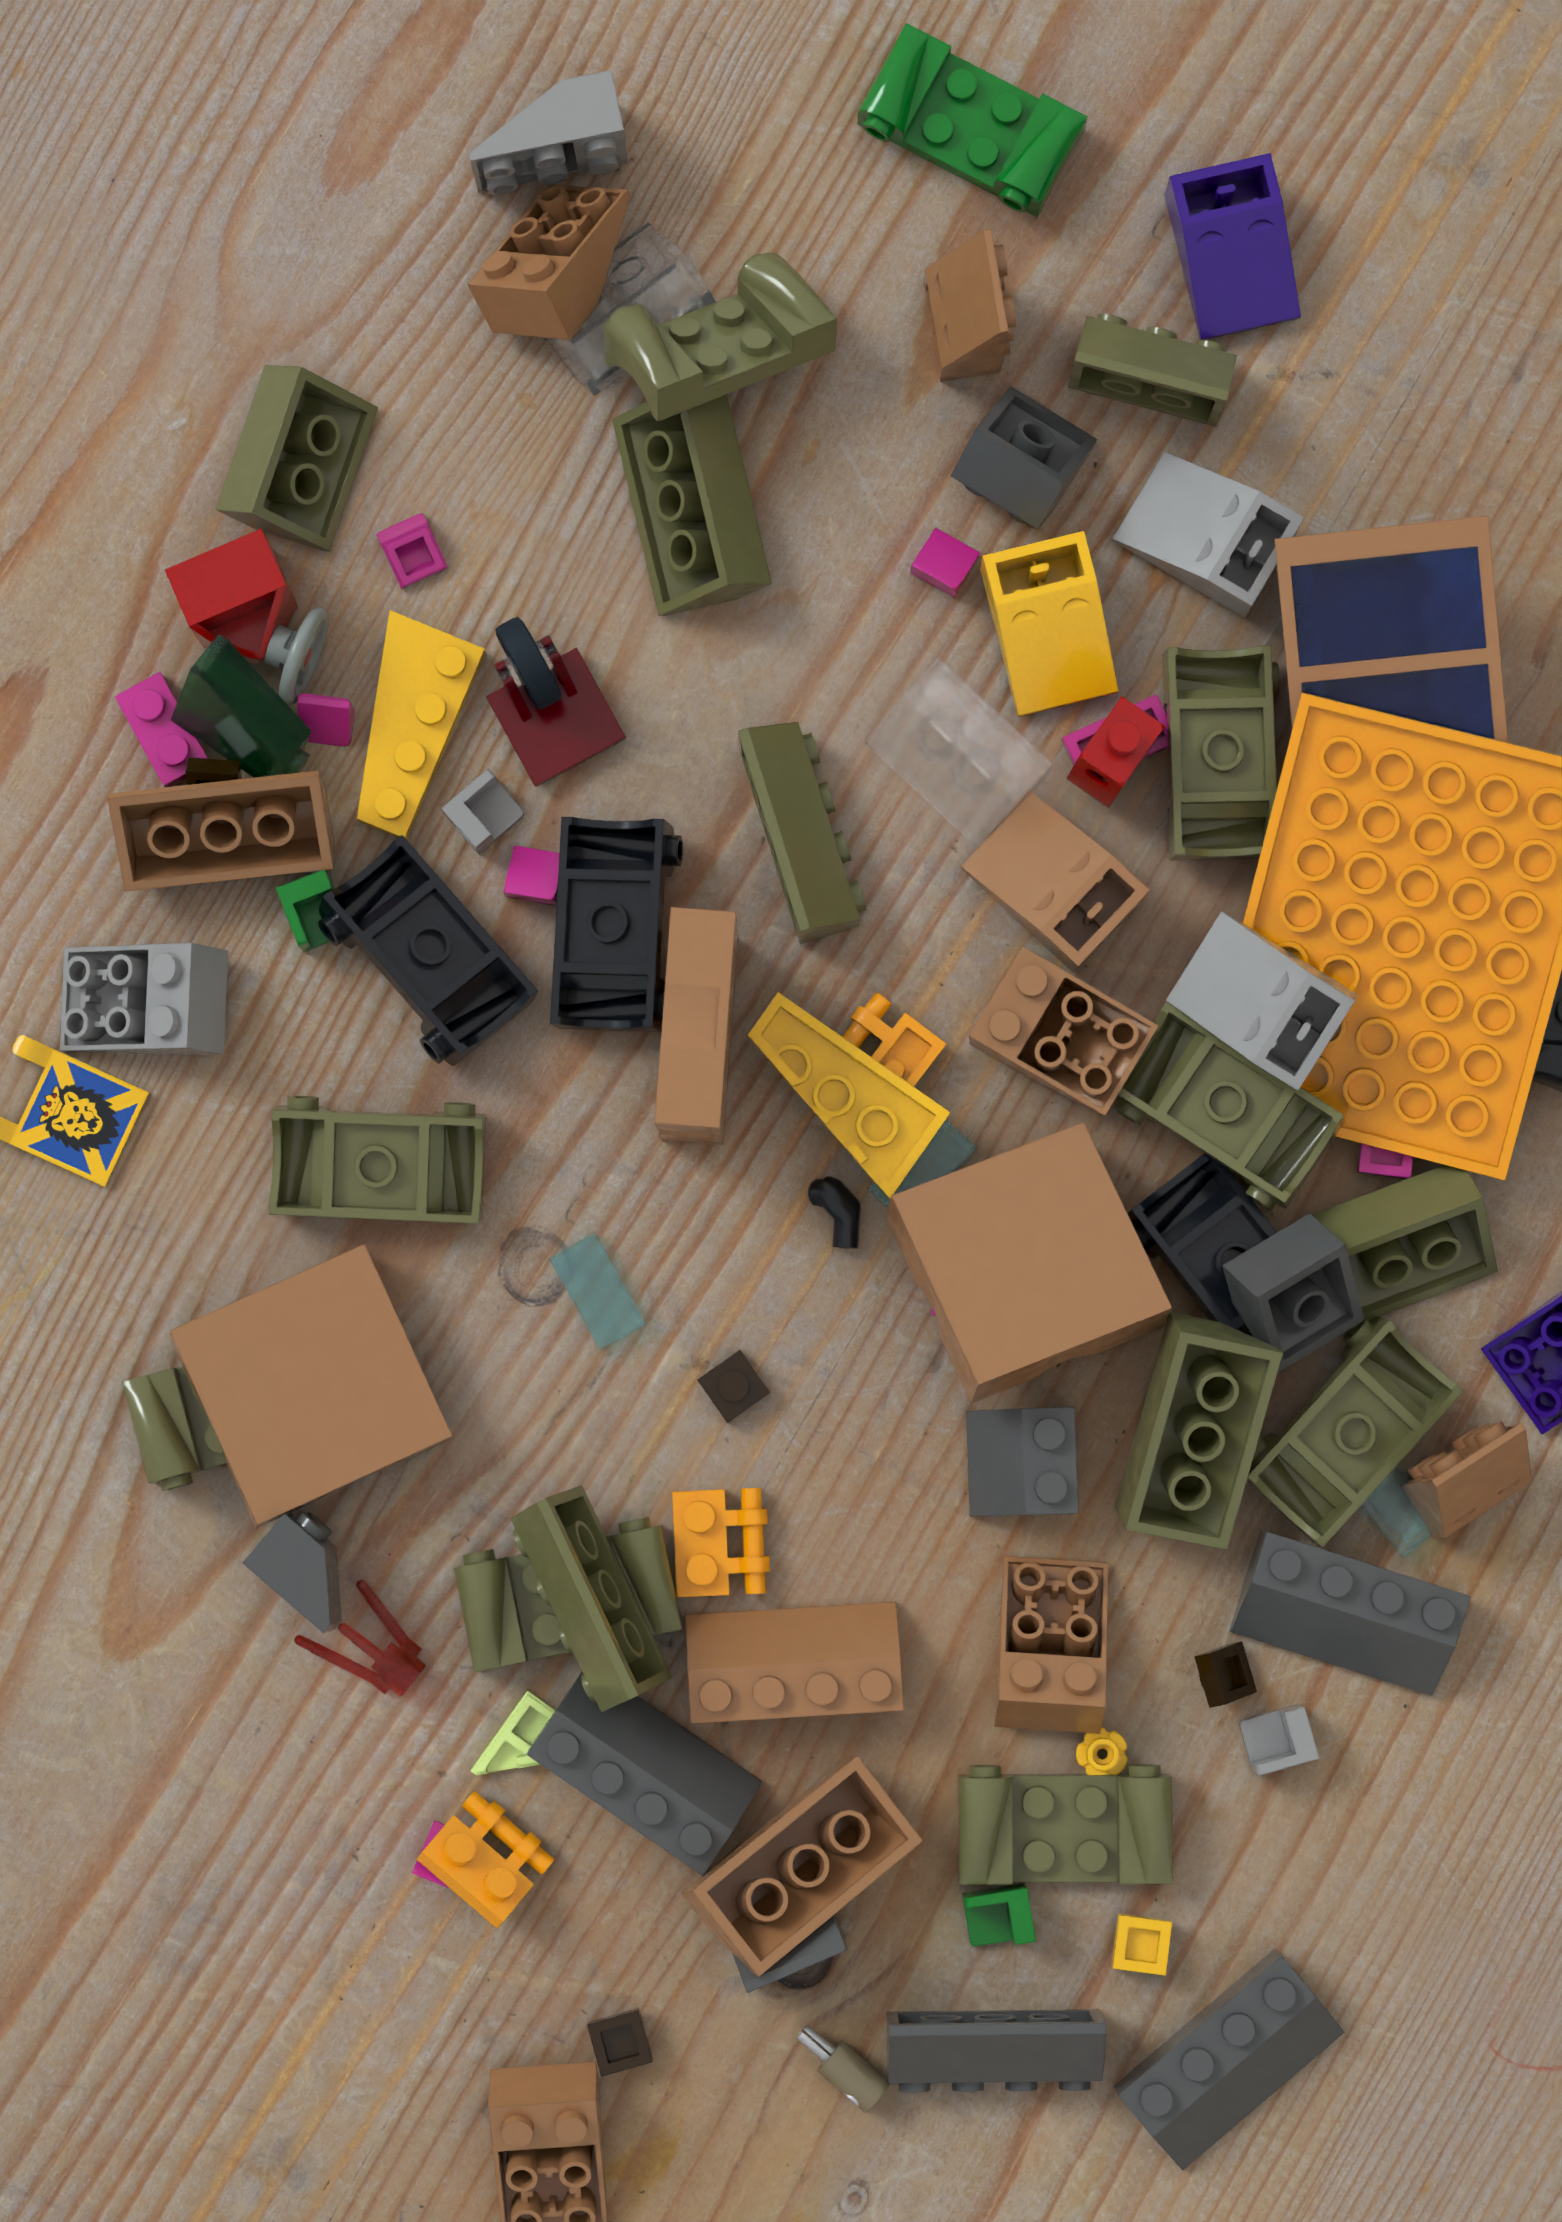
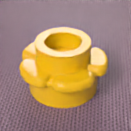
(1114, 1745)

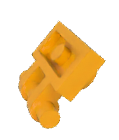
(905, 1049)
(702, 1545)
(475, 1869)

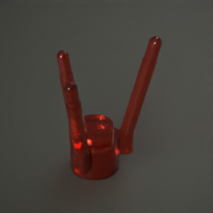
(395, 1666)

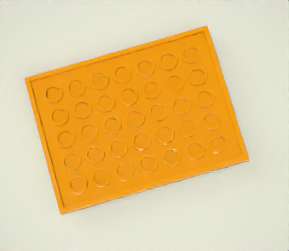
(1435, 893)

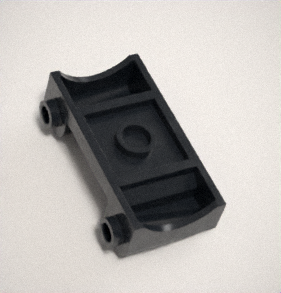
(611, 923)
(428, 951)
(1197, 1227)

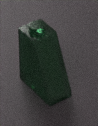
(240, 714)

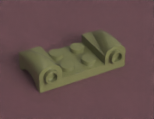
(725, 345)
(1220, 750)
(1228, 1108)
(378, 1163)
(171, 1428)
(1351, 1430)
(514, 1625)
(1065, 1827)

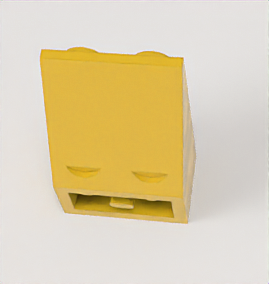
(1049, 623)

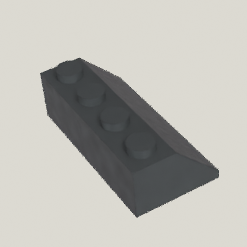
(1349, 1613)
(647, 1773)
(995, 2047)
(1228, 2059)

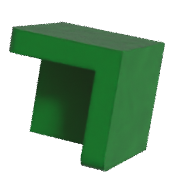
(301, 906)
(999, 1915)

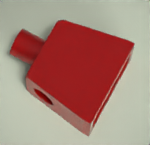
(1115, 751)

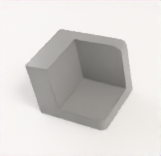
(483, 811)
(1278, 1739)

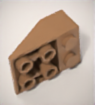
(552, 263)
(967, 309)
(1055, 881)
(1062, 1032)
(1471, 1479)
(1052, 1645)
(548, 2143)

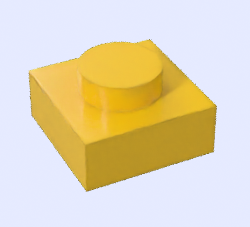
(1141, 1944)

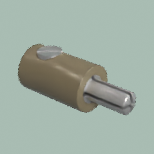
(846, 2070)

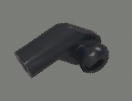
(842, 1206)

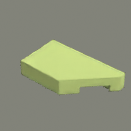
(515, 1737)

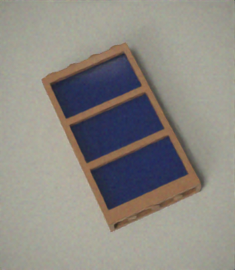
(1396, 622)

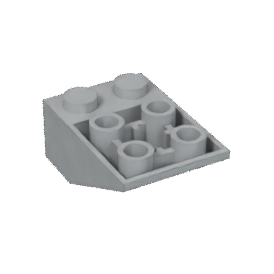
(559, 134)
(1207, 531)
(144, 999)
(1261, 1000)

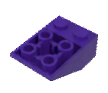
(1233, 246)
(1531, 1362)

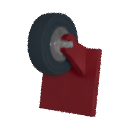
(549, 705)

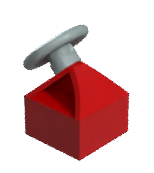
(248, 601)

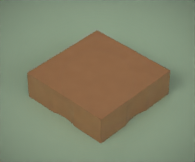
(696, 1025)
(1028, 1261)
(310, 1385)

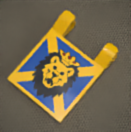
(75, 1114)

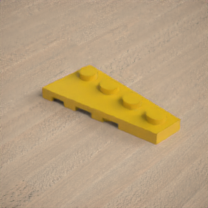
(415, 710)
(857, 1098)

